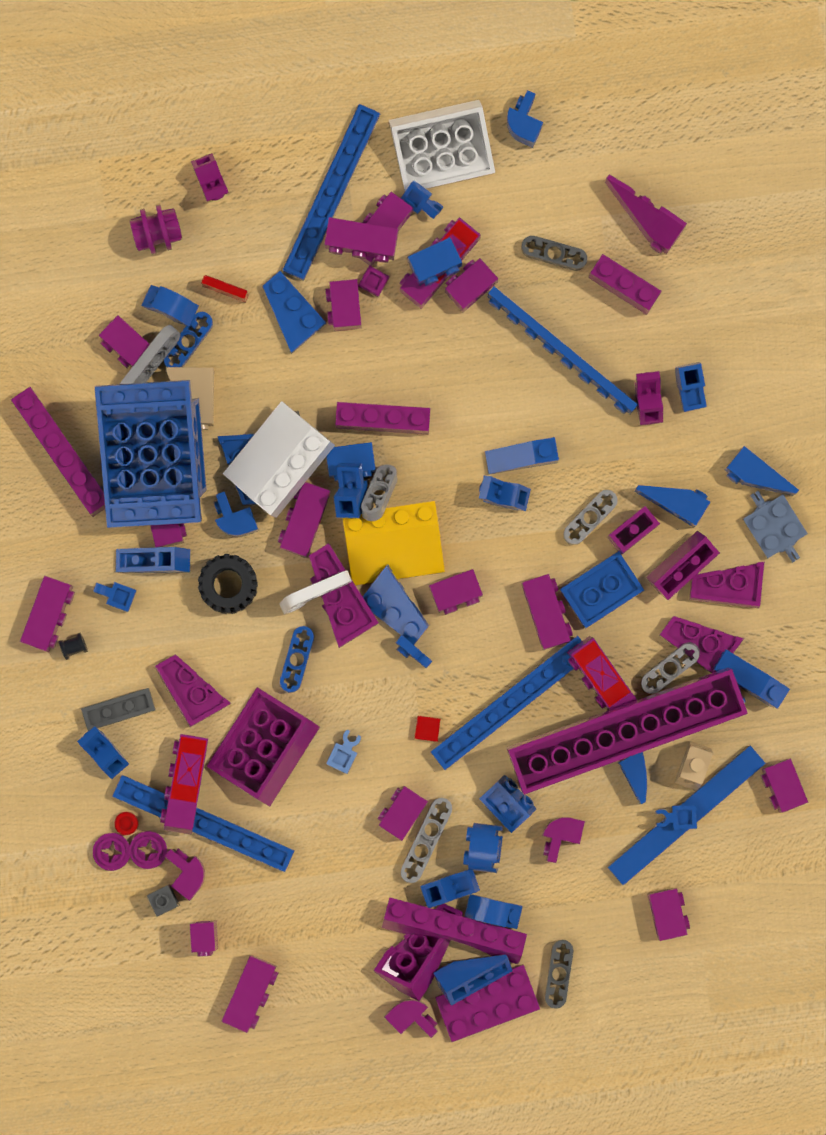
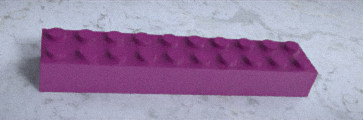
(626, 730)

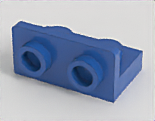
(508, 803)

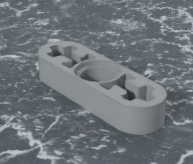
(379, 500)
(598, 500)
(670, 658)

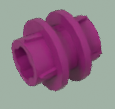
(155, 229)

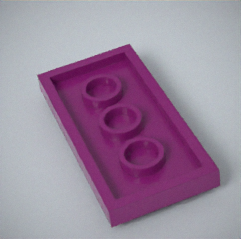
(490, 1006)

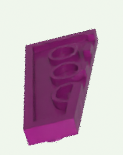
(345, 605)

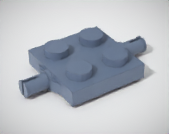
(775, 526)

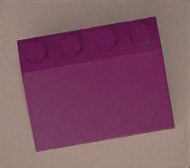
(263, 746)

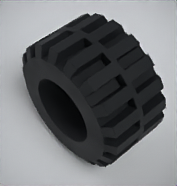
(215, 567)

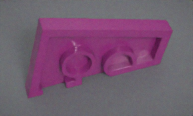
(732, 586)
(709, 640)
(190, 692)

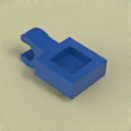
(419, 199)
(118, 596)

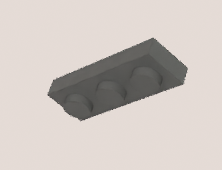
(118, 709)

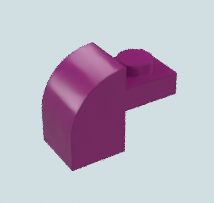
(209, 177)
(649, 398)
(561, 829)
(193, 873)
(407, 1012)

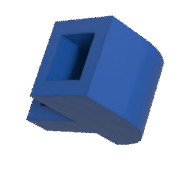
(520, 125)
(170, 305)
(690, 384)
(351, 490)
(504, 494)
(234, 524)
(103, 752)
(449, 888)
(493, 911)

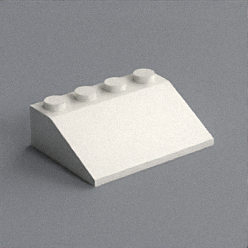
(442, 145)
(278, 459)

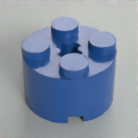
(484, 847)

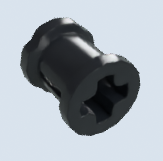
(73, 646)

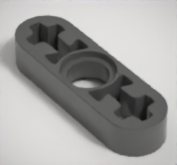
(562, 247)
(550, 990)

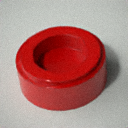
(126, 823)

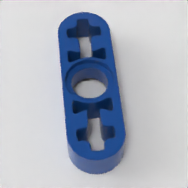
(198, 340)
(308, 644)

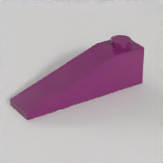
(657, 225)
(414, 960)

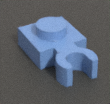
(343, 756)

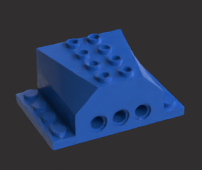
(150, 453)

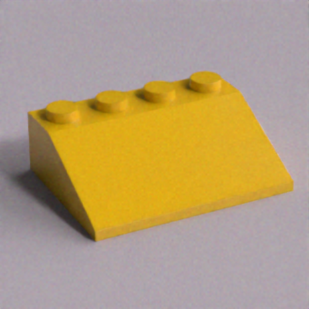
(402, 538)

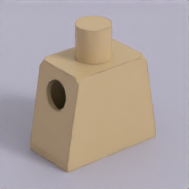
(694, 766)

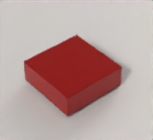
(427, 728)

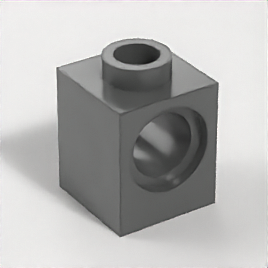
(163, 900)

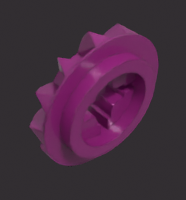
(142, 840)
(105, 842)

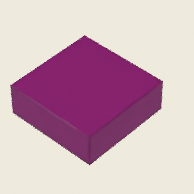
(373, 281)

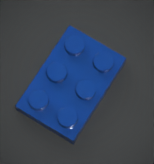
(602, 589)

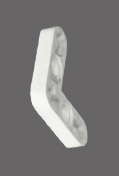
(300, 598)

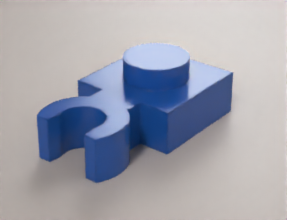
(407, 648)
(681, 817)

